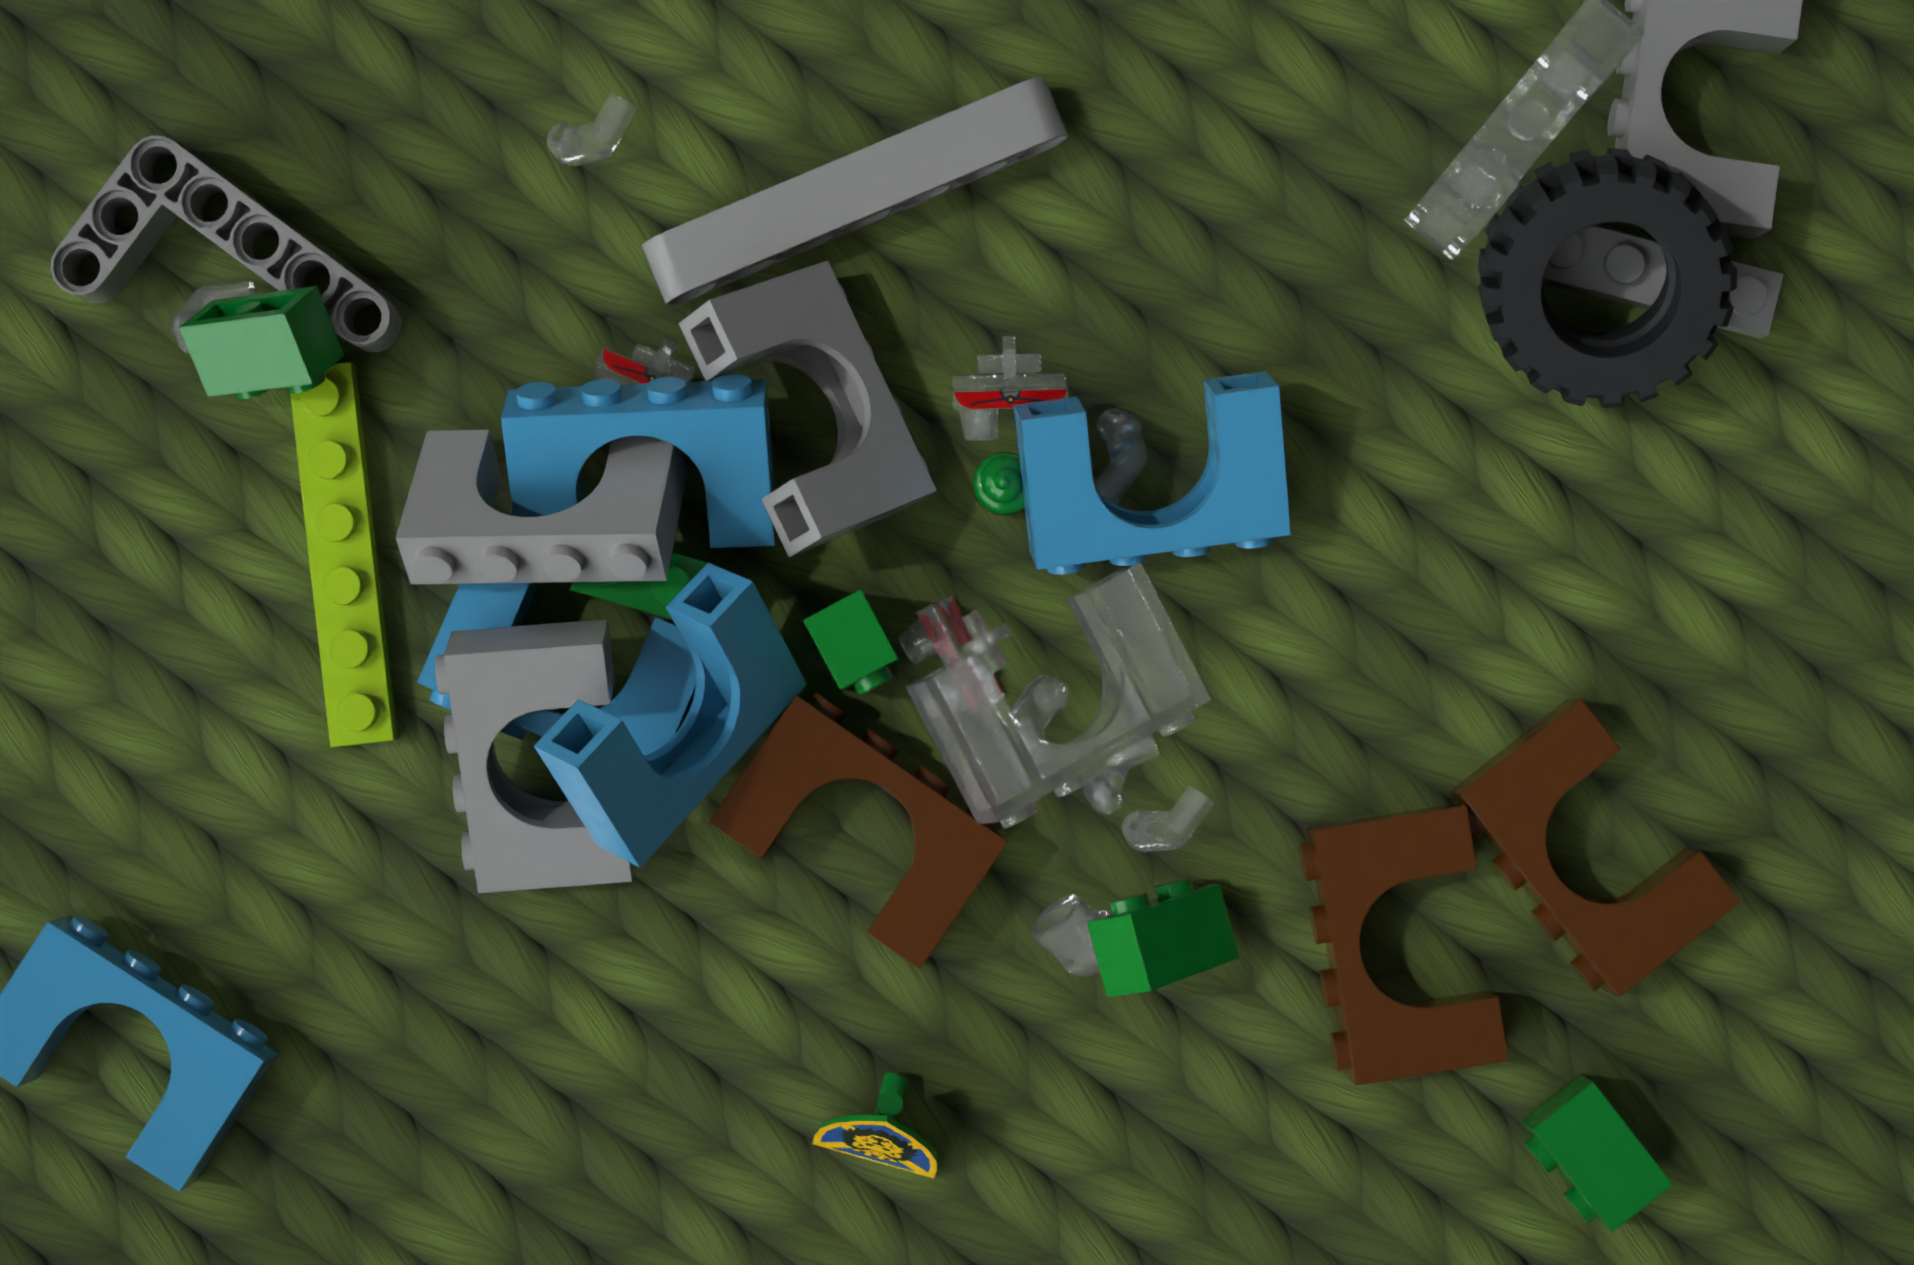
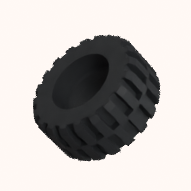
(1657, 342)

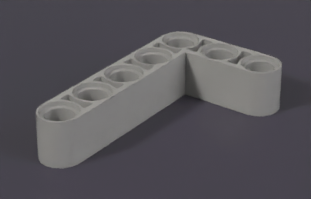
(234, 232)

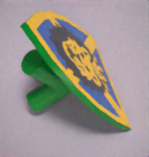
(881, 1135)

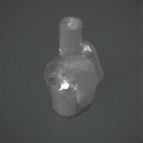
(1066, 935)

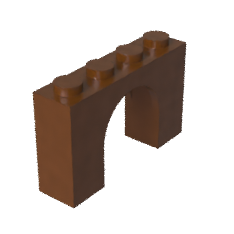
(814, 749)
(1351, 870)
(1613, 938)

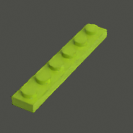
(344, 560)

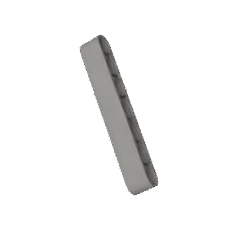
(855, 191)

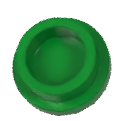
(999, 484)

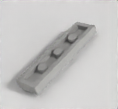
(1634, 272)

